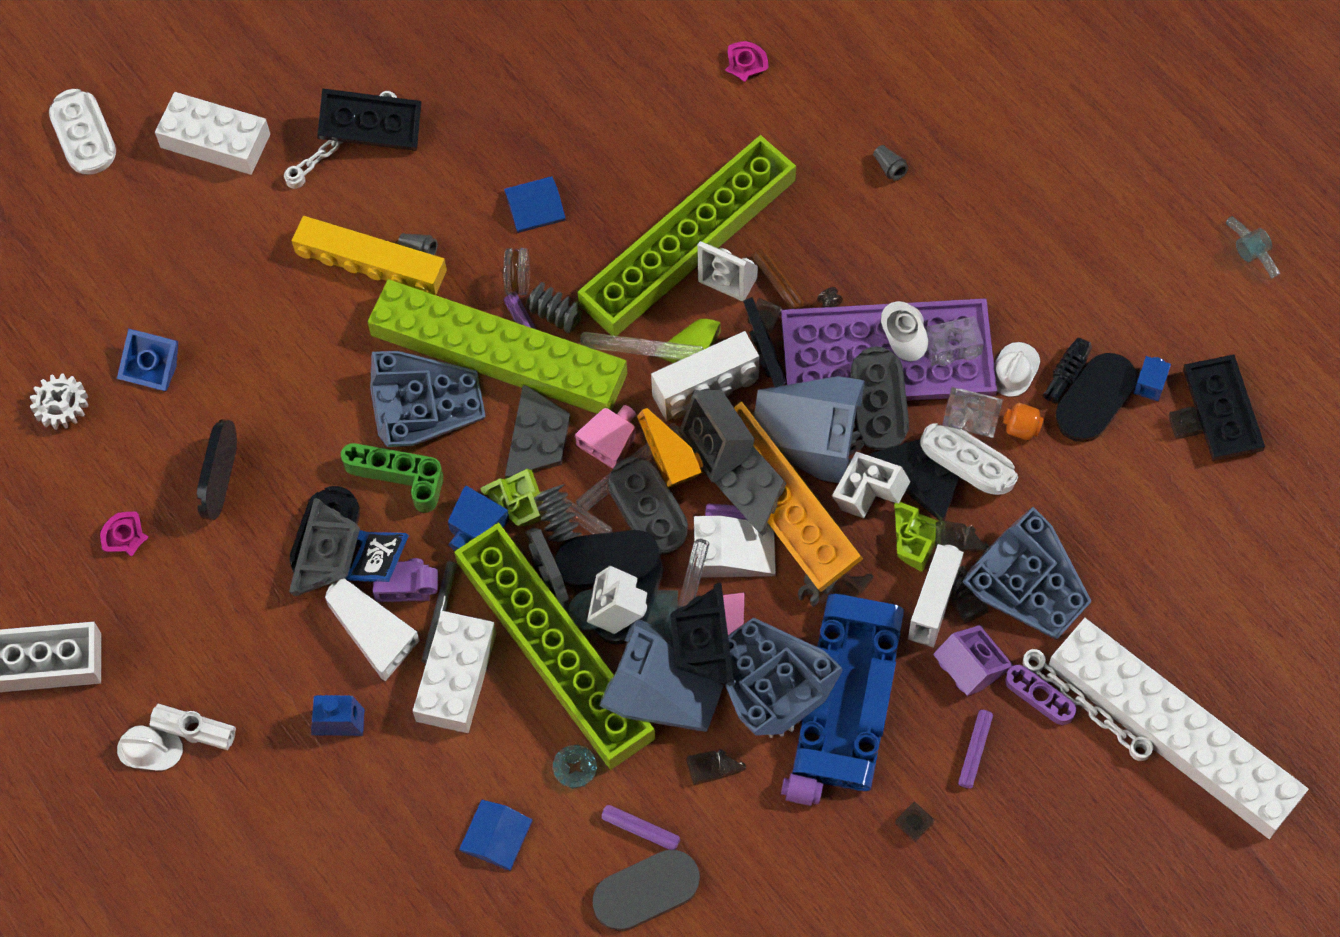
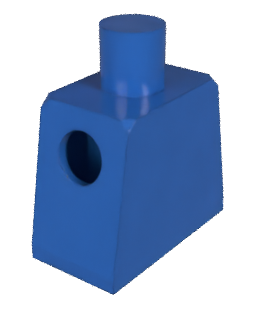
(473, 516)
(335, 716)

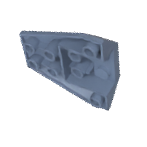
(421, 397)
(812, 423)
(1030, 577)
(777, 677)
(653, 688)

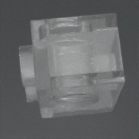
(963, 331)
(972, 412)

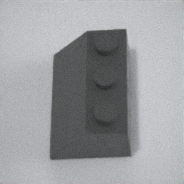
(716, 433)

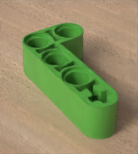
(360, 461)

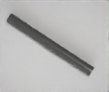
(441, 604)

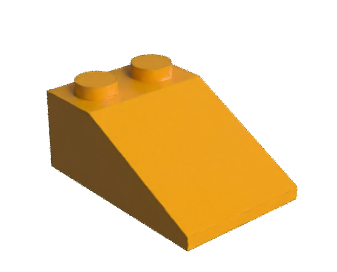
(671, 453)

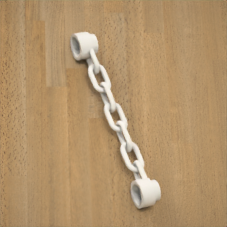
(299, 179)
(1143, 742)

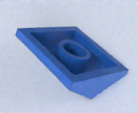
(535, 204)
(148, 360)
(496, 834)

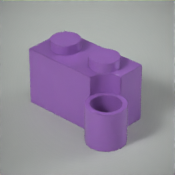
(408, 583)

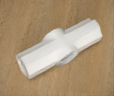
(207, 732)

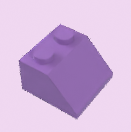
(972, 659)

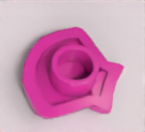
(746, 60)
(122, 533)

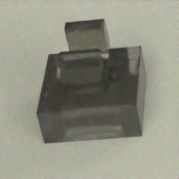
(1185, 422)

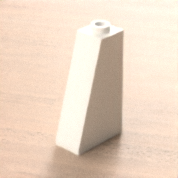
(935, 595)
(374, 629)

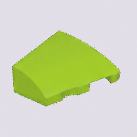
(700, 333)
(517, 497)
(914, 535)

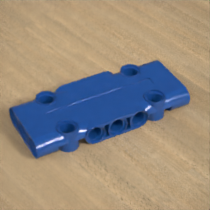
(859, 698)

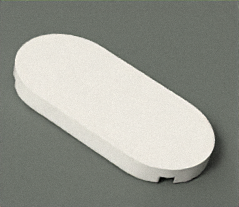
(82, 131)
(969, 458)

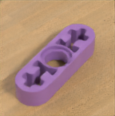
(1060, 702)

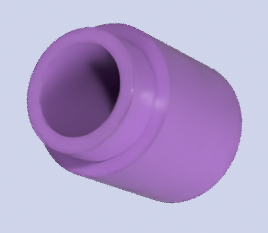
(802, 789)

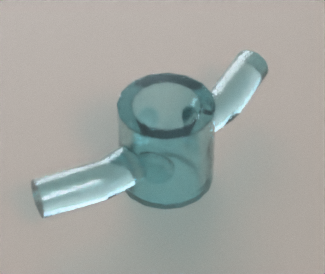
(1254, 245)

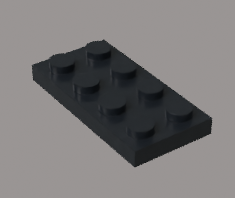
(369, 119)
(1223, 407)

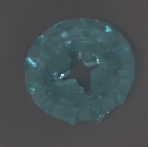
(577, 610)
(571, 755)

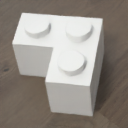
(865, 480)
(616, 600)

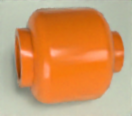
(1023, 421)

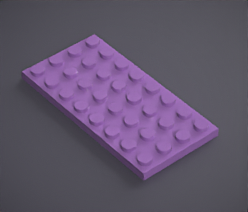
(828, 339)

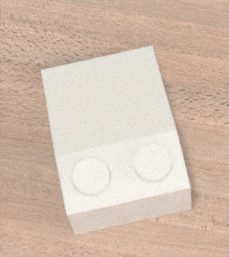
(725, 271)
(735, 547)

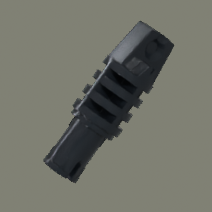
(1068, 369)

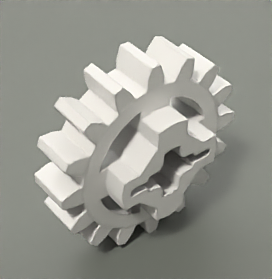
(66, 391)

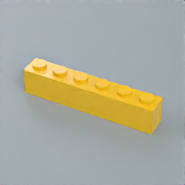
(368, 255)

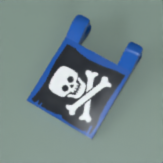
(376, 556)

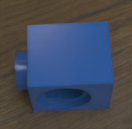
(1152, 378)

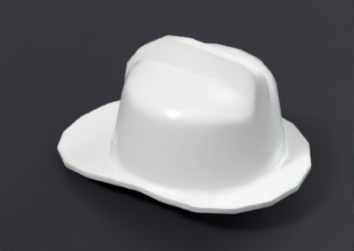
(905, 330)
(1015, 368)
(149, 748)

